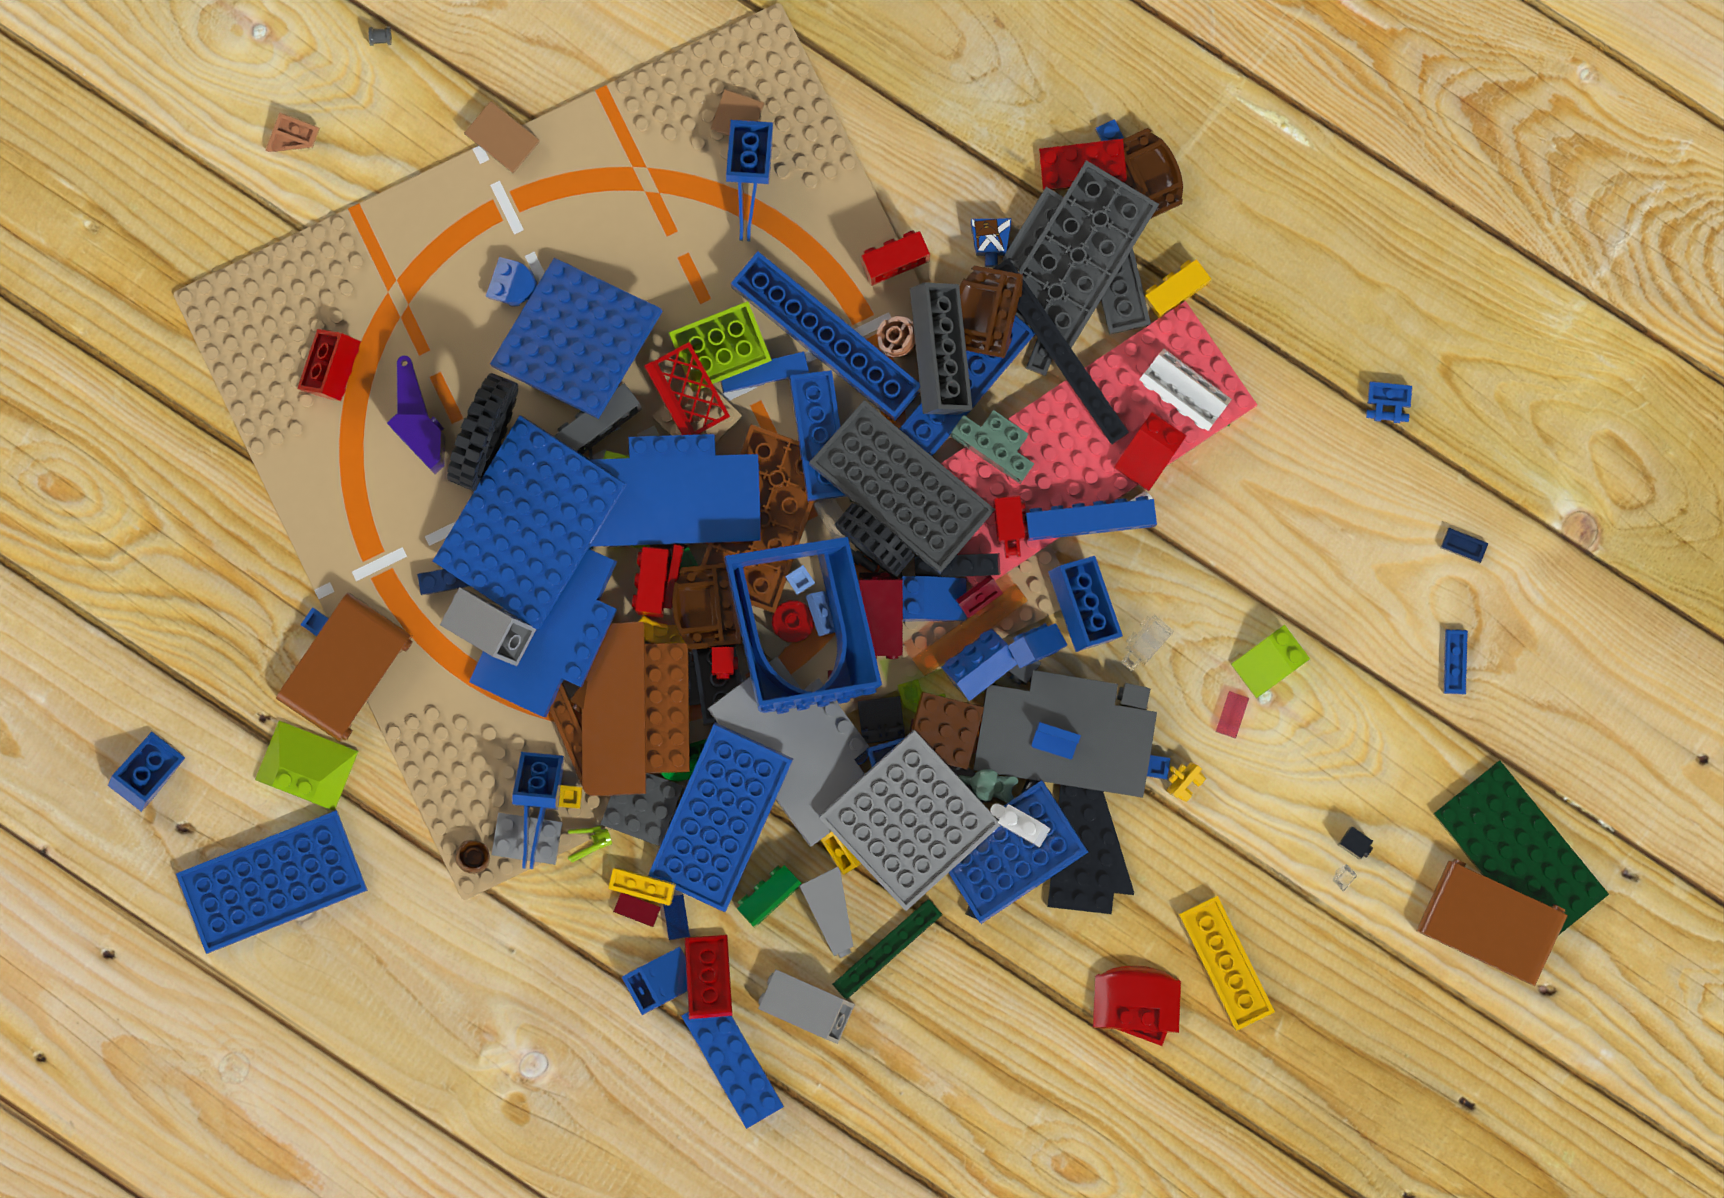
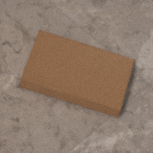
(502, 137)

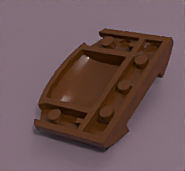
(1153, 170)
(989, 309)
(705, 607)

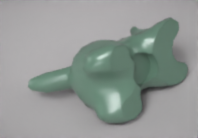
(987, 784)

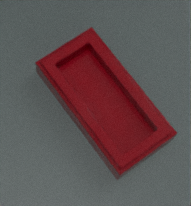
(637, 909)

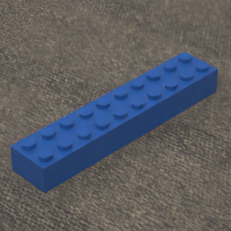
(826, 336)

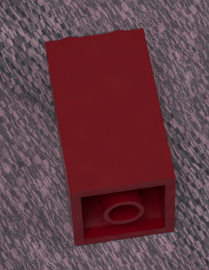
(884, 611)

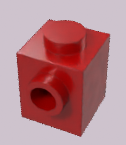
(723, 662)

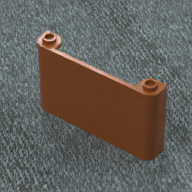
(343, 666)
(1492, 922)

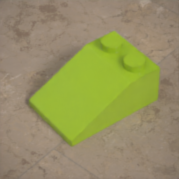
(1270, 661)

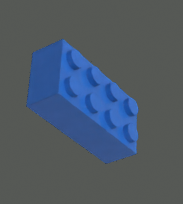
(1085, 603)

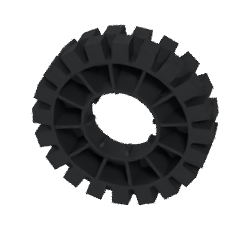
(482, 431)

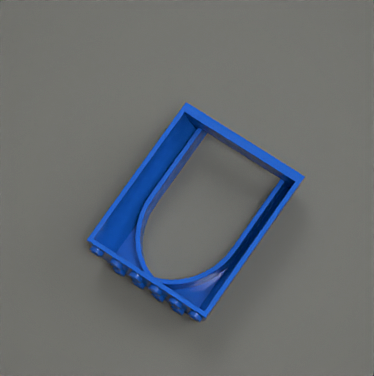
(855, 663)

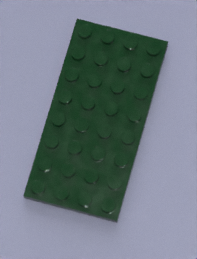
(1518, 844)

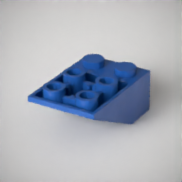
(658, 981)

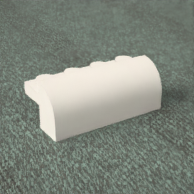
(1185, 390)

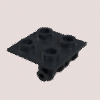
(881, 719)

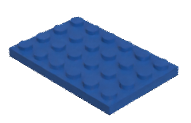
(1010, 866)

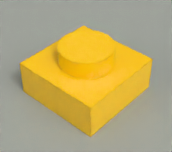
(570, 797)

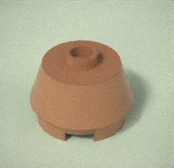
(896, 336)

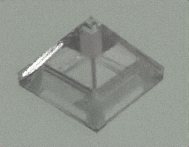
(1344, 877)

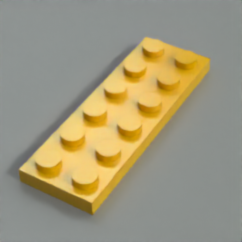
(1226, 963)

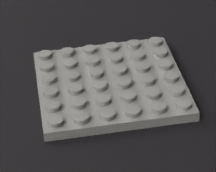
(909, 820)

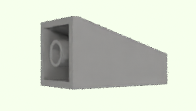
(487, 627)
(829, 907)
(805, 1006)

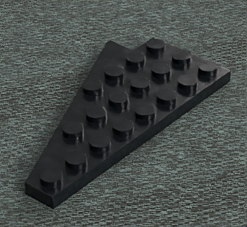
(1100, 873)

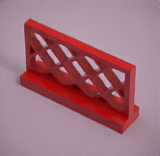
(669, 396)

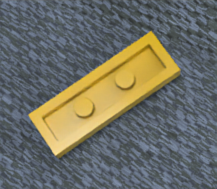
(642, 886)

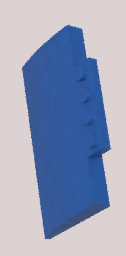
(682, 494)
(561, 647)

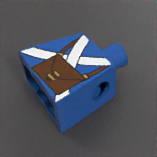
(990, 238)

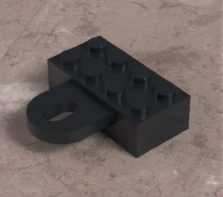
(705, 687)

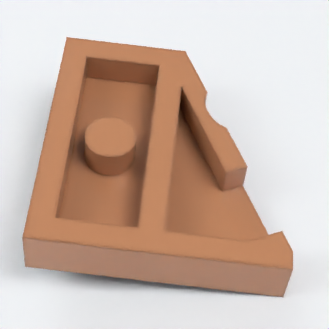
(291, 134)

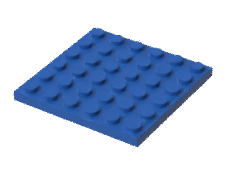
(576, 338)

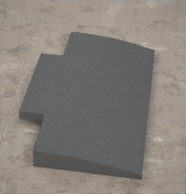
(1078, 244)
(1112, 743)

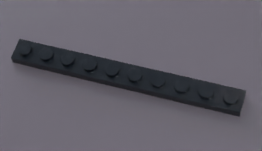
(1067, 361)

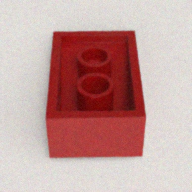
(1150, 451)

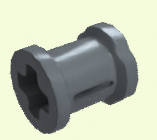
(379, 36)

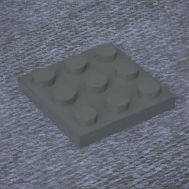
(646, 814)

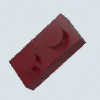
(979, 596)

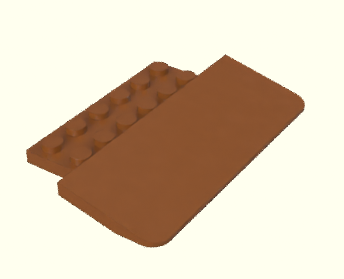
(634, 712)

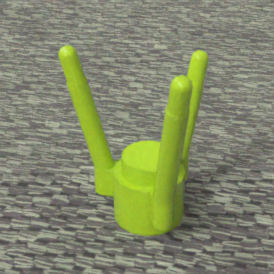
(600, 840)

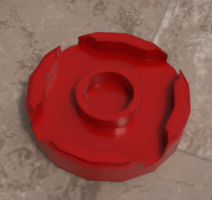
(792, 621)

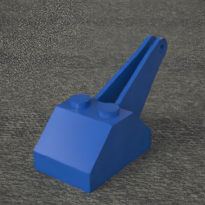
(749, 160)
(537, 787)

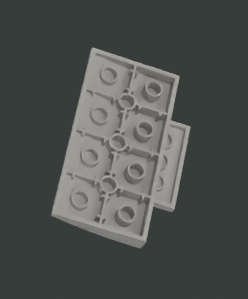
(817, 739)

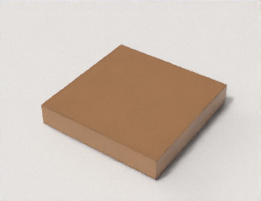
(735, 107)

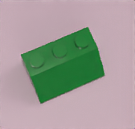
(768, 895)

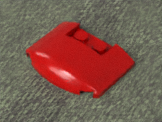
(1137, 1000)

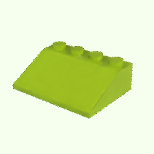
(724, 344)

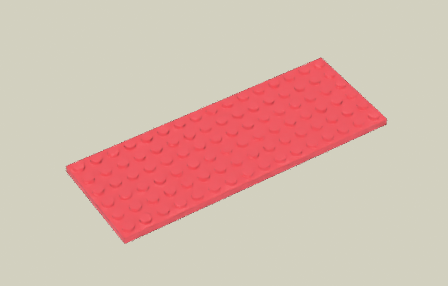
(1070, 449)

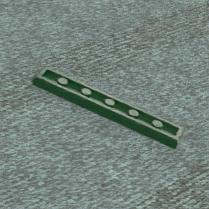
(887, 949)

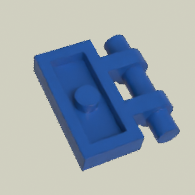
(1389, 395)

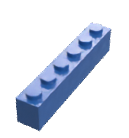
(1091, 519)

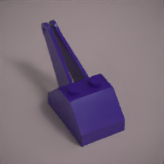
(412, 421)

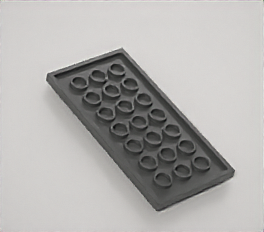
(902, 486)

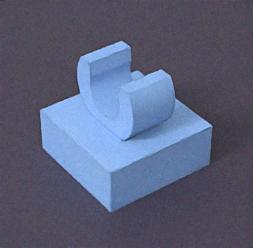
(800, 580)

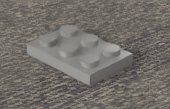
(510, 838)

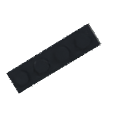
(963, 565)

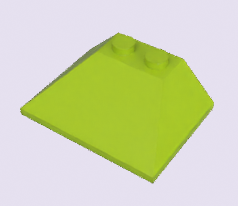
(306, 765)

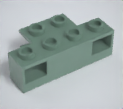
(996, 443)

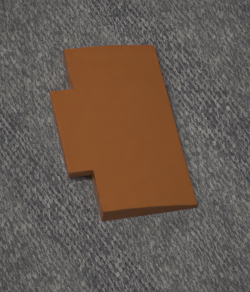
(782, 515)

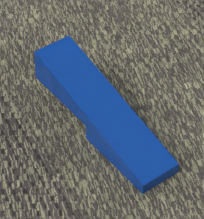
(772, 371)

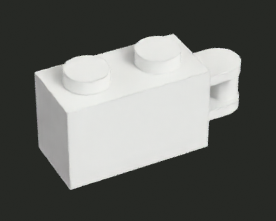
(1020, 823)

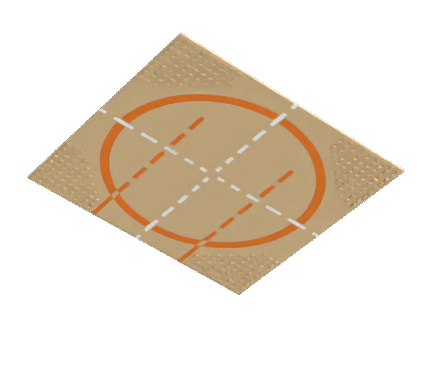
(636, 198)

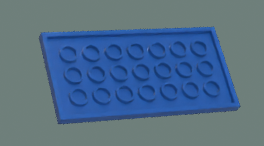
(720, 816)
(271, 882)

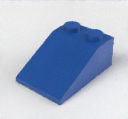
(932, 598)
(145, 771)

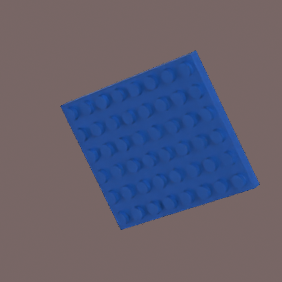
(529, 522)

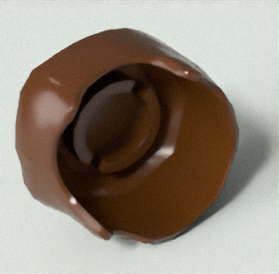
(472, 856)

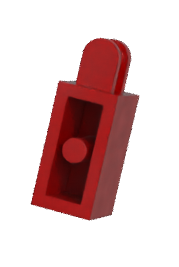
(1010, 523)

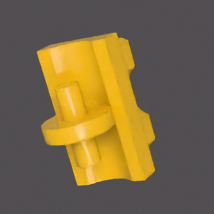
(1182, 778)

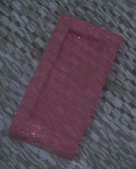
(1232, 715)

